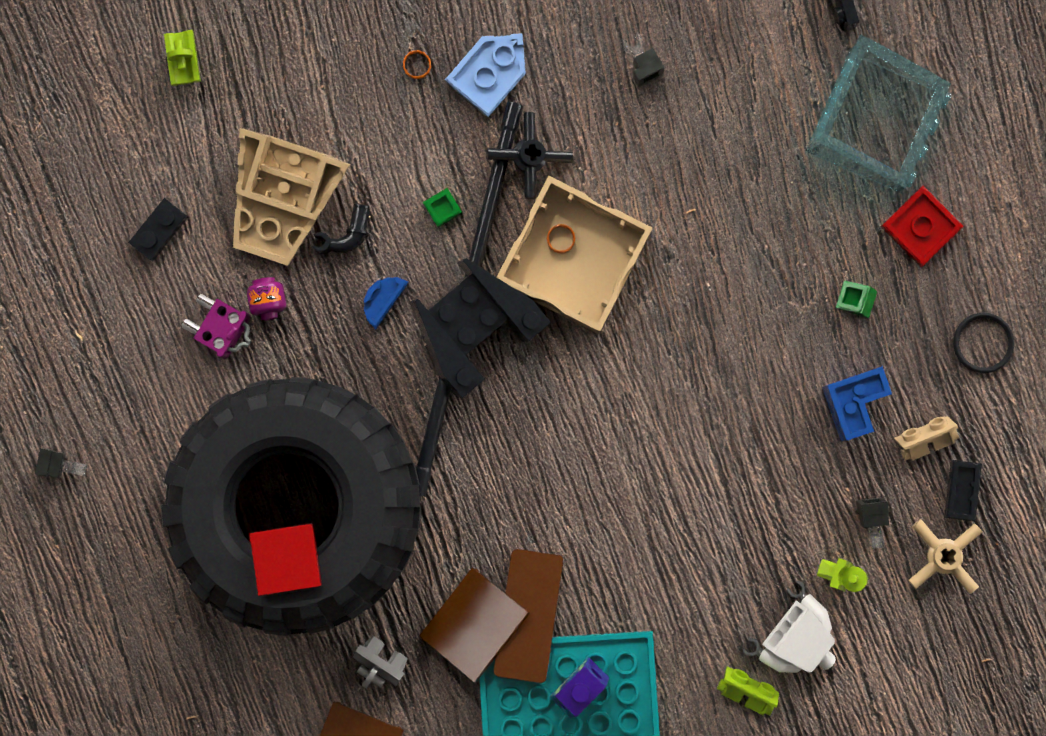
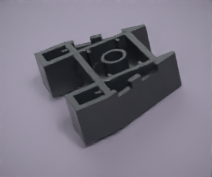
(468, 317)

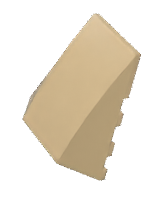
(280, 194)

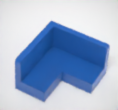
(848, 400)

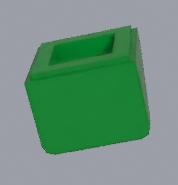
(856, 298)

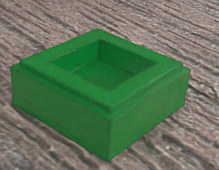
(442, 207)

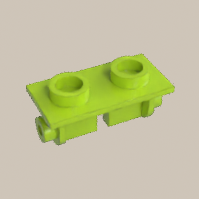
(761, 696)

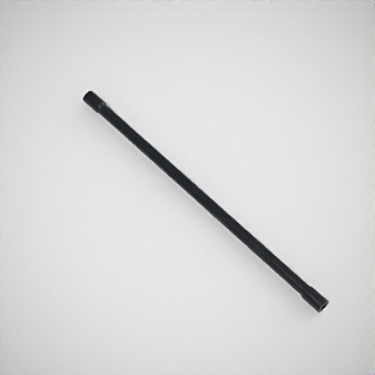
(508, 129)

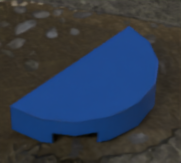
(381, 298)

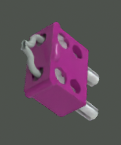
(224, 329)

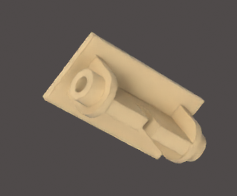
(915, 441)

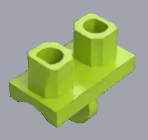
(182, 58)
(843, 575)

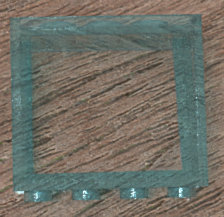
(847, 157)

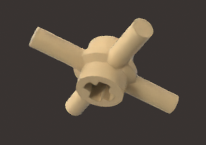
(955, 556)

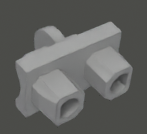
(388, 670)

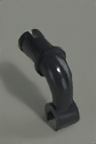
(354, 236)

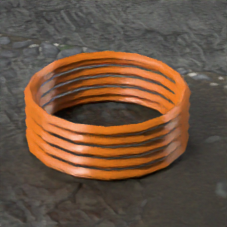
(414, 52)
(565, 226)

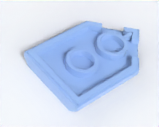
(489, 71)

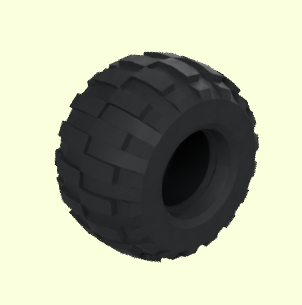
(373, 486)

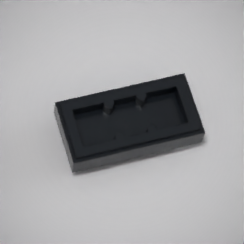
(963, 490)

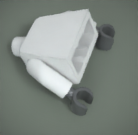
(800, 637)

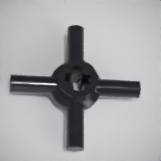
(523, 161)

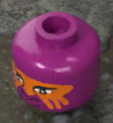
(266, 298)

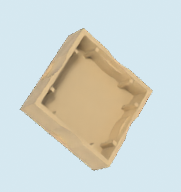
(591, 274)

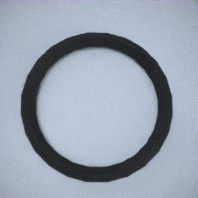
(1004, 325)

